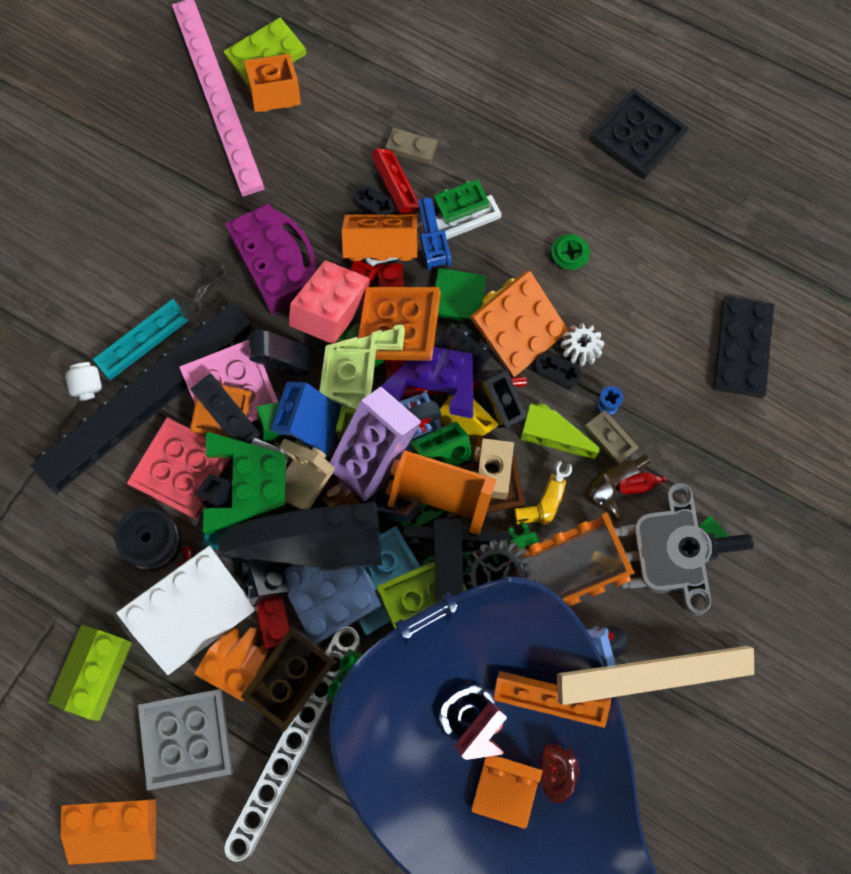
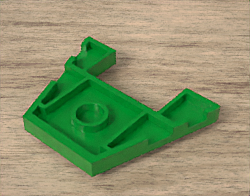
(257, 482)

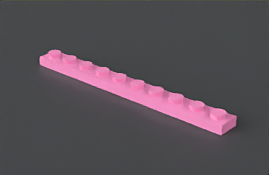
(218, 98)

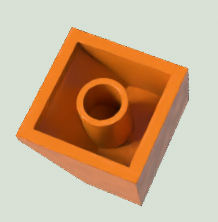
(272, 83)

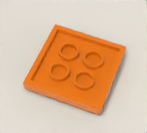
(407, 306)
(519, 323)

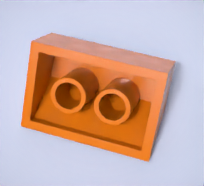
(380, 237)
(109, 831)

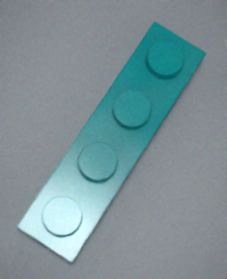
(140, 340)

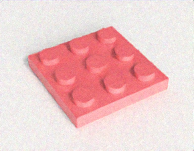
(176, 468)

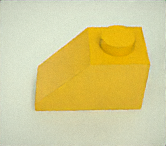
(478, 425)

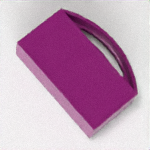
(272, 255)

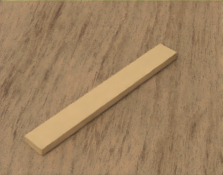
(654, 674)

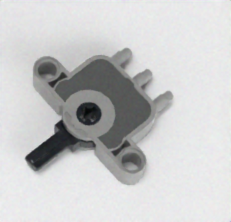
(660, 552)

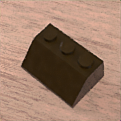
(288, 678)

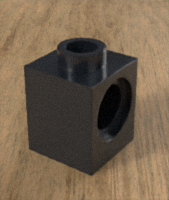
(215, 492)

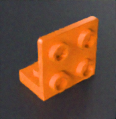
(506, 791)

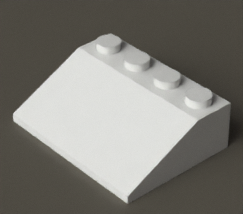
(186, 610)

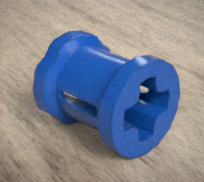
(613, 395)

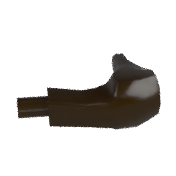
(601, 489)

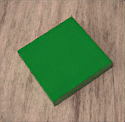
(460, 294)

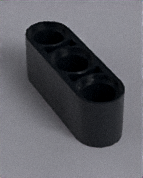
(278, 353)

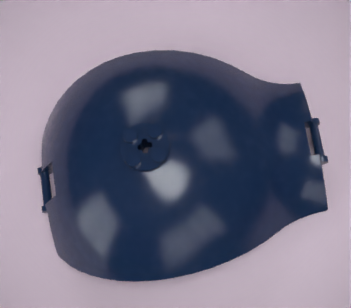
(405, 713)

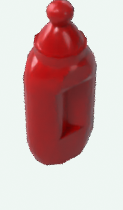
(640, 483)

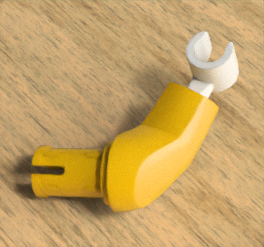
(550, 500)

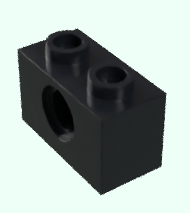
(500, 398)

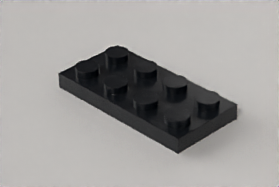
(744, 347)

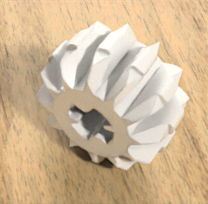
(585, 336)

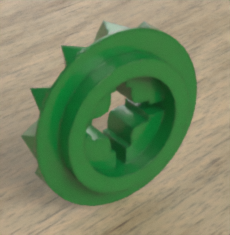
(576, 244)

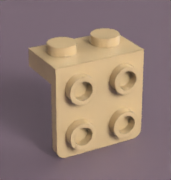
(305, 474)

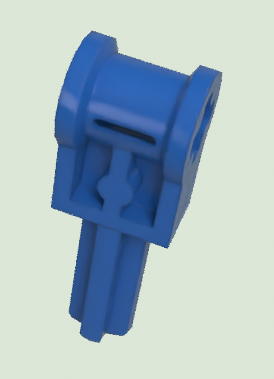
(433, 242)

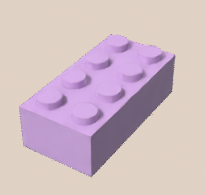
(372, 443)

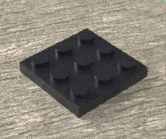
(638, 133)

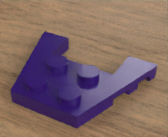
(447, 373)

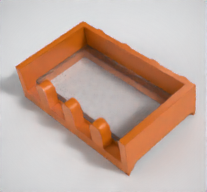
(581, 560)

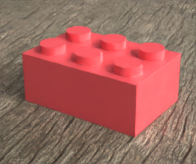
(328, 302)

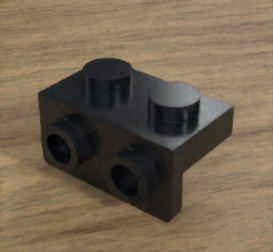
(262, 580)

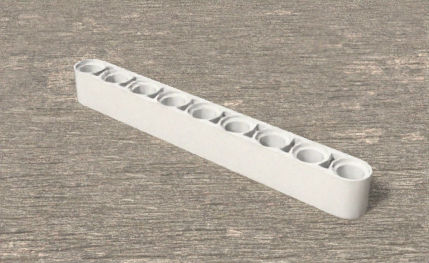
(292, 756)

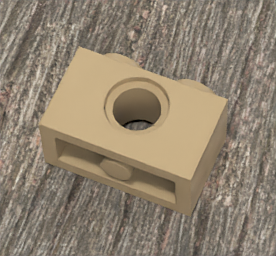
(499, 454)

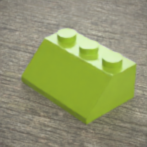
(90, 673)

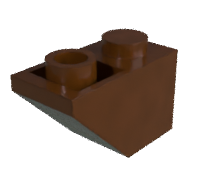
(336, 493)

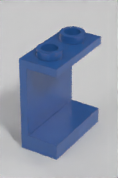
(307, 416)

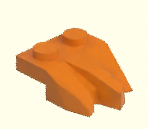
(233, 662)

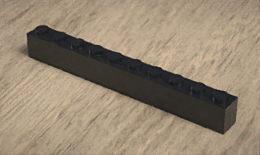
(137, 401)

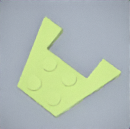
(351, 363)

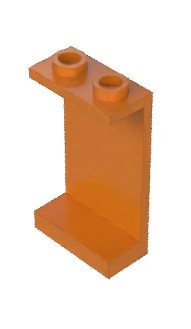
(442, 487)

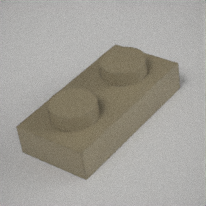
(411, 146)
(611, 437)

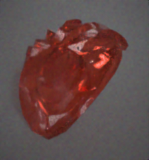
(558, 773)

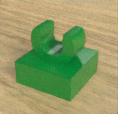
(525, 539)

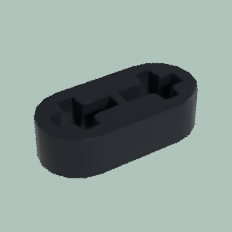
(375, 201)
(556, 371)

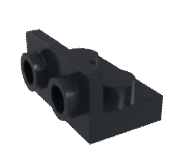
(460, 339)

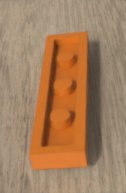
(544, 698)

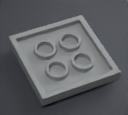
(185, 739)

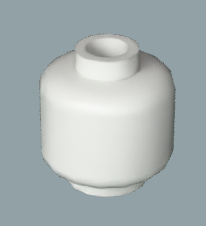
(83, 381)

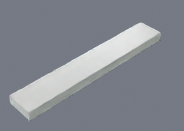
(454, 228)

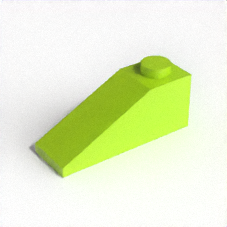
(553, 431)

